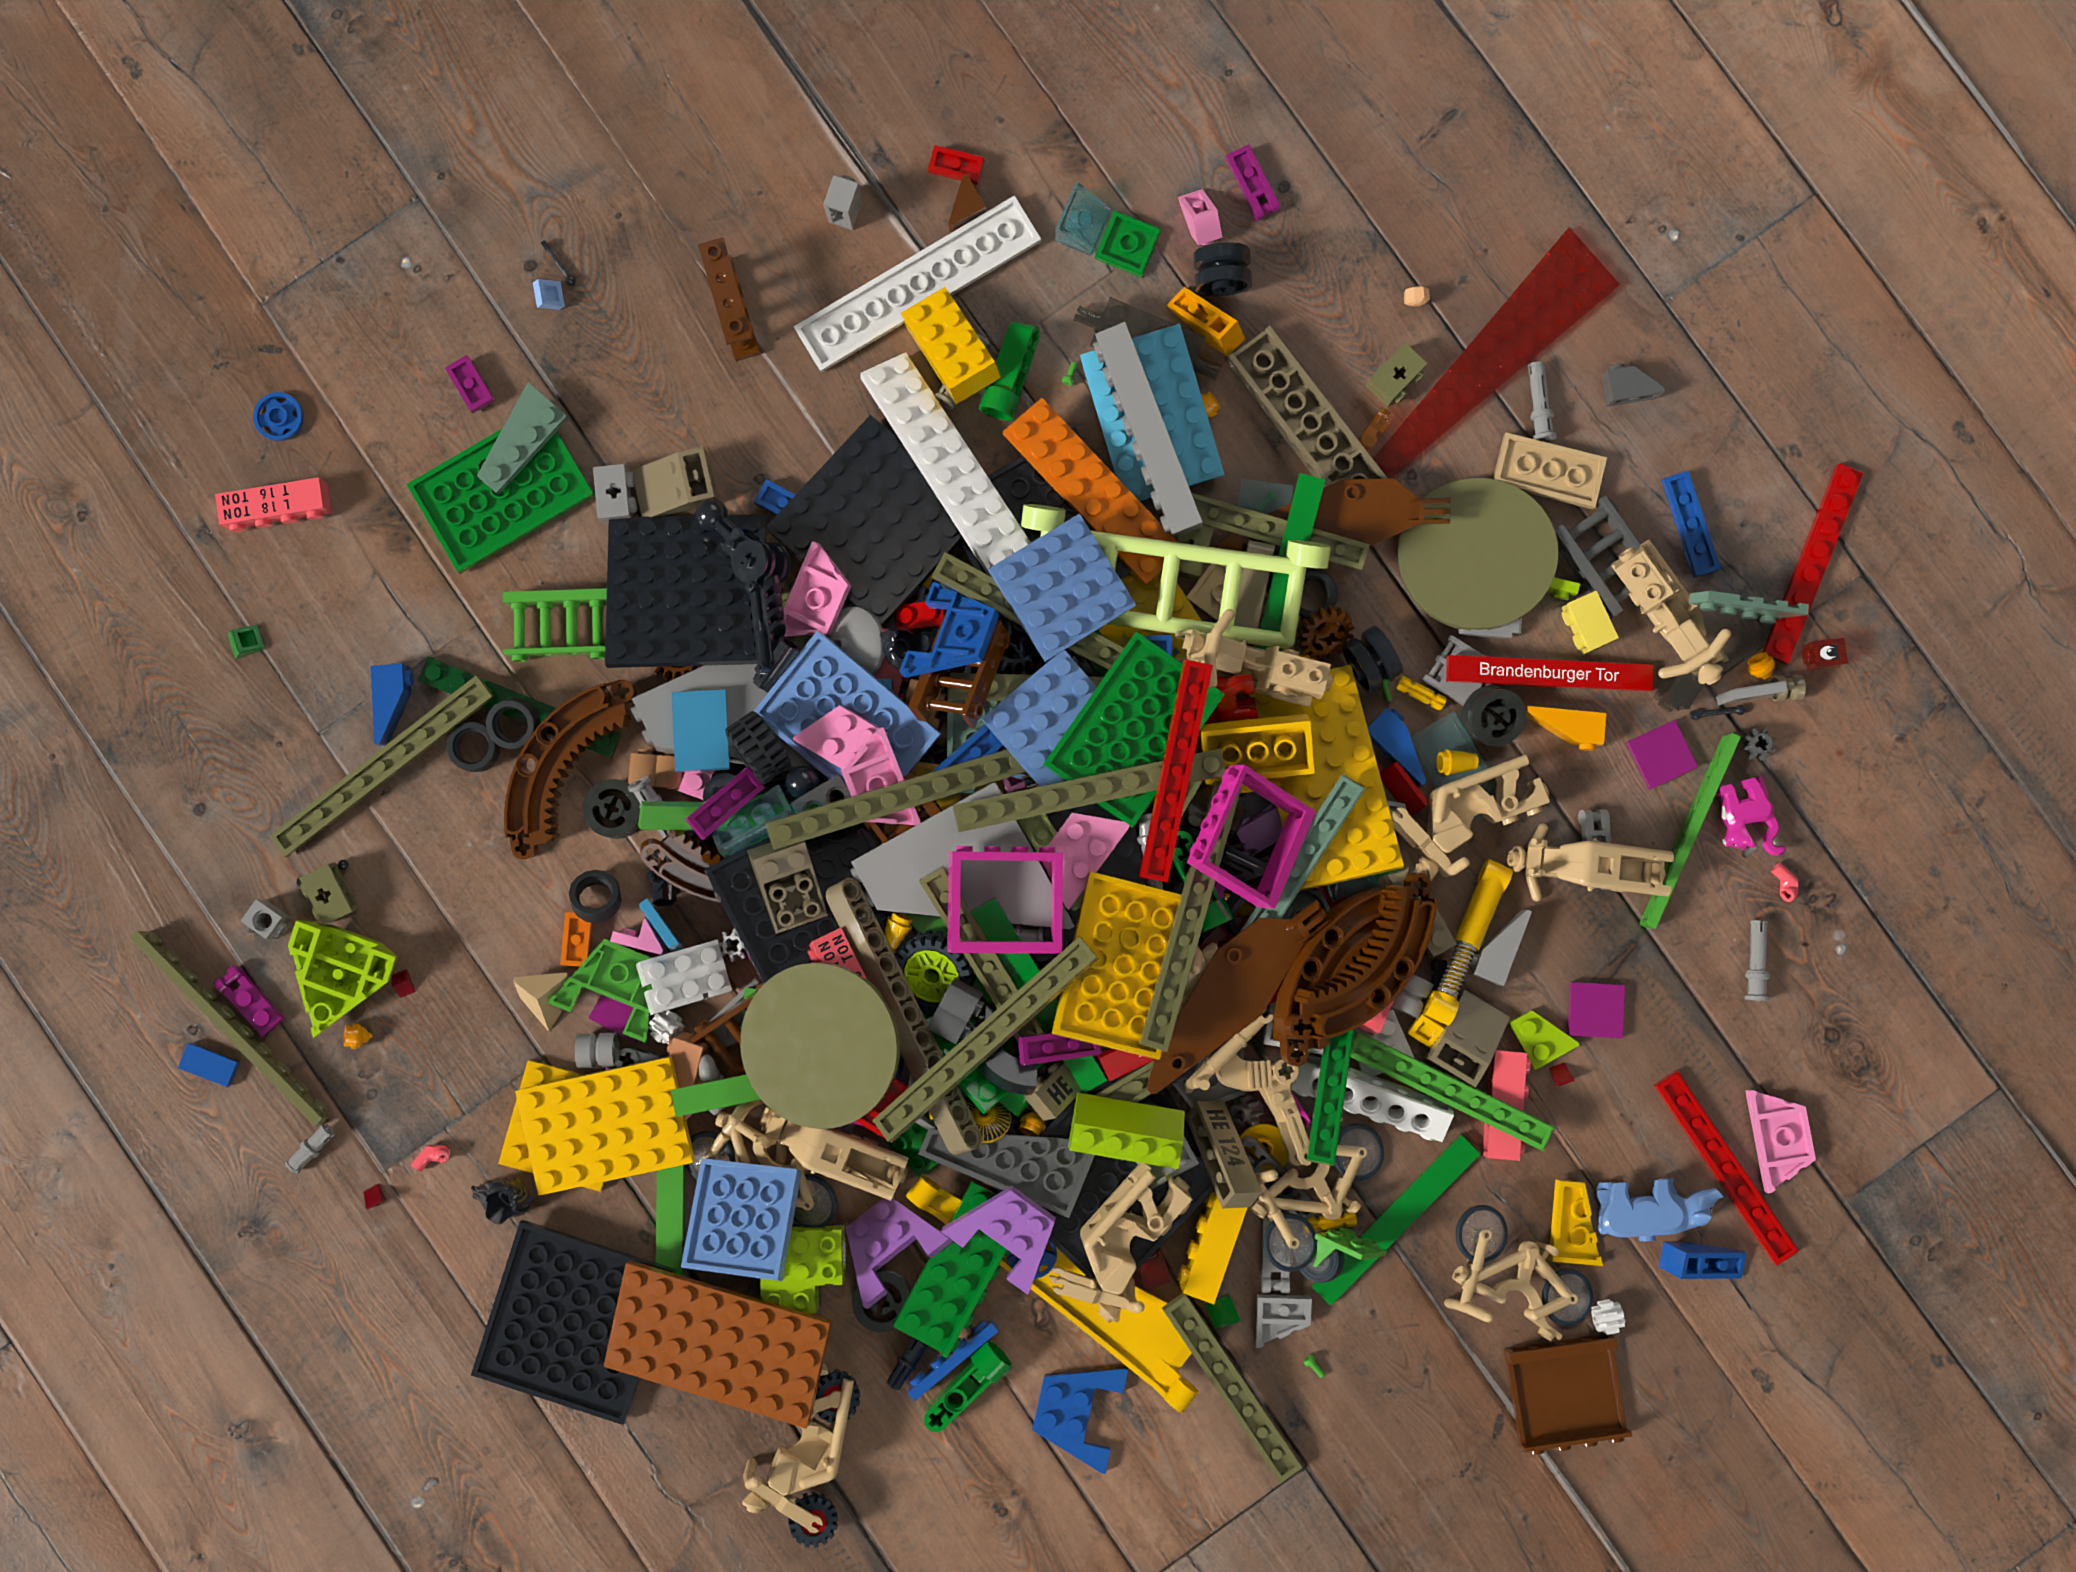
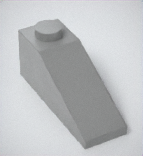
(1498, 953)

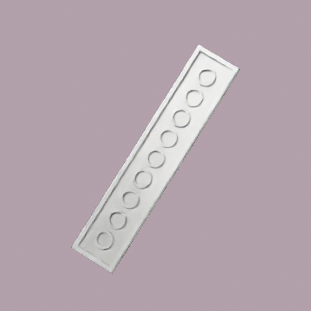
(948, 263)
(945, 460)

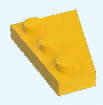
(1572, 1225)

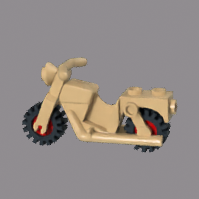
(808, 1464)

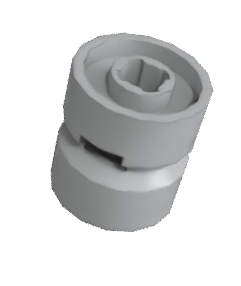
(1410, 997)
(595, 1050)

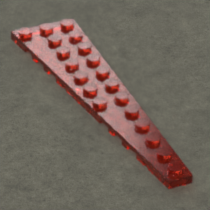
(1540, 310)

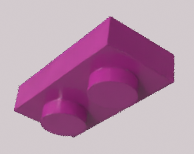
(469, 384)

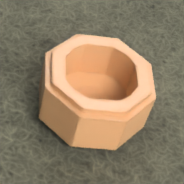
(1416, 296)

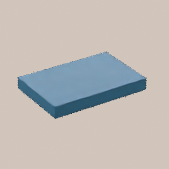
(700, 730)
(660, 925)

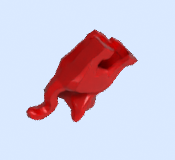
(1229, 707)

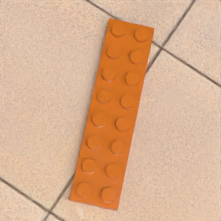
(1086, 484)

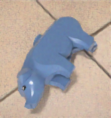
(1652, 1215)

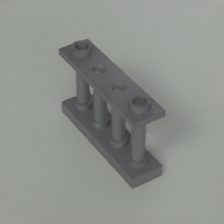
(1580, 560)

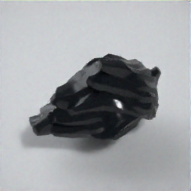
(900, 640)
(503, 1199)

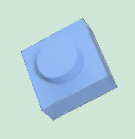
(548, 294)

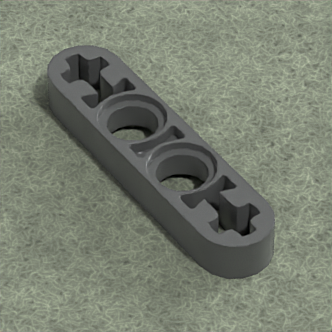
(1267, 1157)

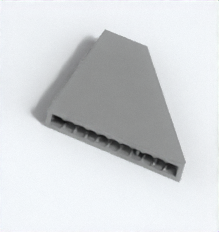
(741, 695)
(894, 869)

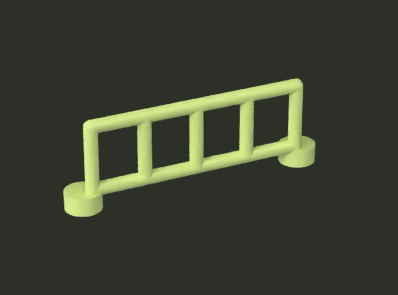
(1298, 557)

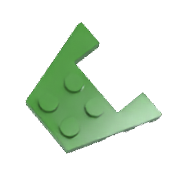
(614, 974)

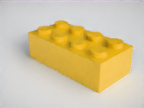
(950, 345)
(1265, 745)
(1210, 1250)

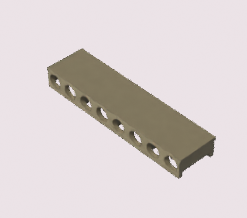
(1300, 411)

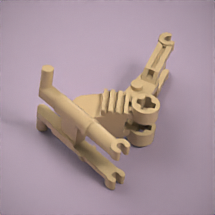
(1258, 1076)

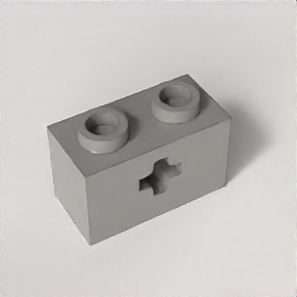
(843, 201)
(606, 482)

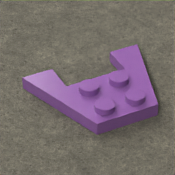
(1013, 1223)
(882, 1235)

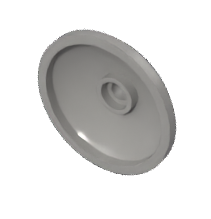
(859, 636)

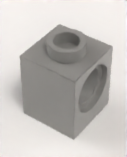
(255, 918)

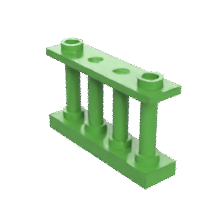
(544, 601)

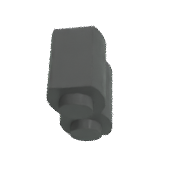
(955, 1011)

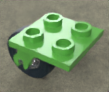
(1330, 1251)

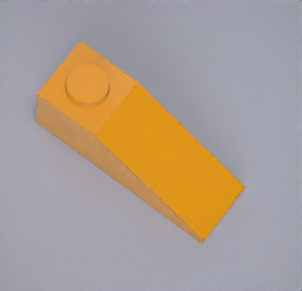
(1207, 320)
(1572, 726)

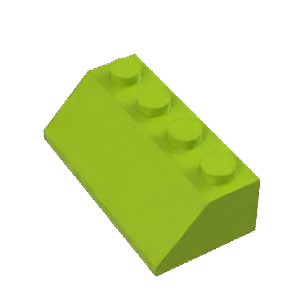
(1127, 1130)

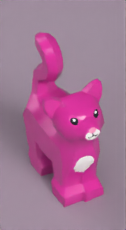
(1754, 809)

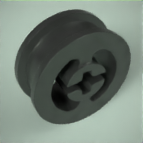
(1505, 707)
(595, 799)
(886, 1324)

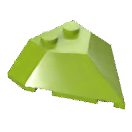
(336, 970)

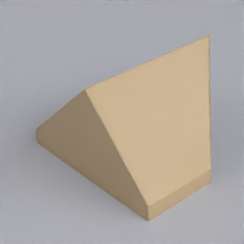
(536, 993)

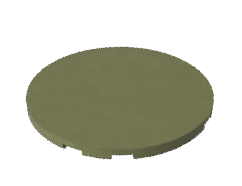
(1485, 563)
(820, 1045)

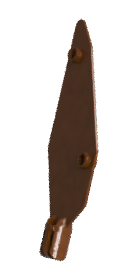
(1361, 511)
(1235, 989)

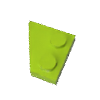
(1540, 1039)

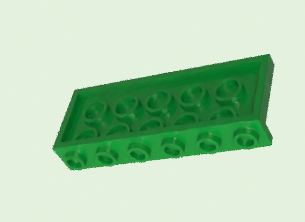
(952, 1284)

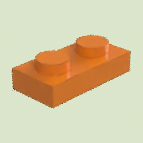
(576, 940)

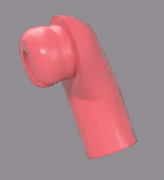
(1788, 882)
(431, 1153)

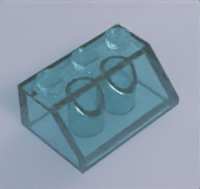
(748, 823)

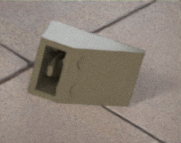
(674, 483)
(787, 885)
(1470, 1040)

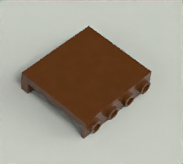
(1566, 1393)

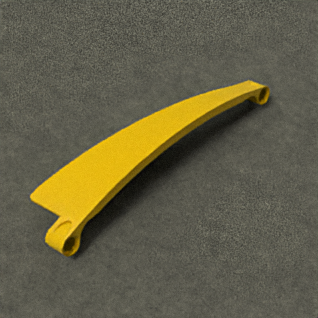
(1139, 1340)

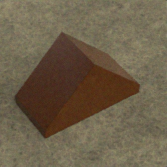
(966, 206)

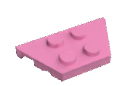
(815, 595)
(837, 735)
(876, 767)
(1085, 846)
(1780, 1138)

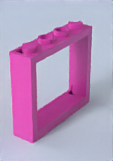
(1286, 848)
(954, 944)

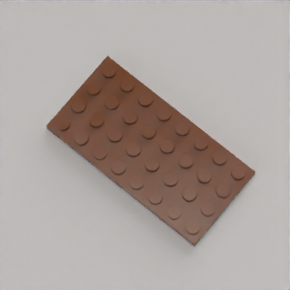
(718, 1344)

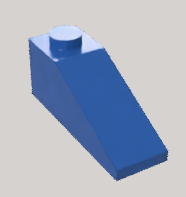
(390, 694)
(1394, 741)
(1701, 1261)

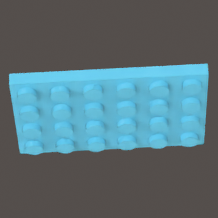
(1179, 402)

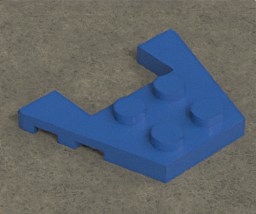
(961, 637)
(1066, 1407)

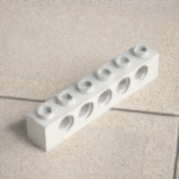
(1387, 1094)

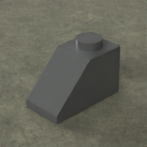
(1628, 385)

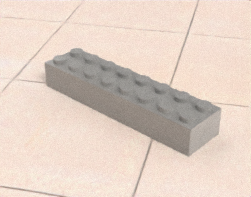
(1150, 434)

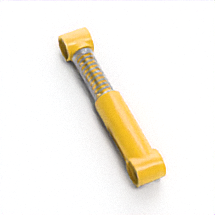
(1492, 882)

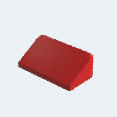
(1403, 788)

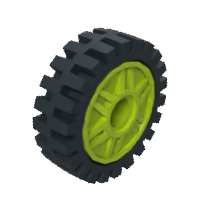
(930, 952)

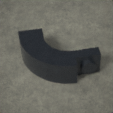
(1005, 1069)

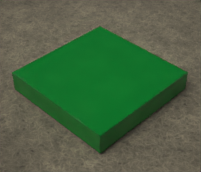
(1128, 244)

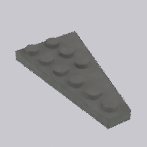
(1032, 1164)

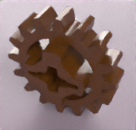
(1325, 632)

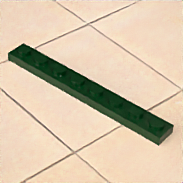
(451, 679)

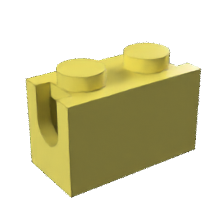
(1589, 622)

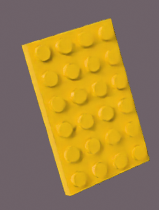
(1129, 934)
(604, 1126)

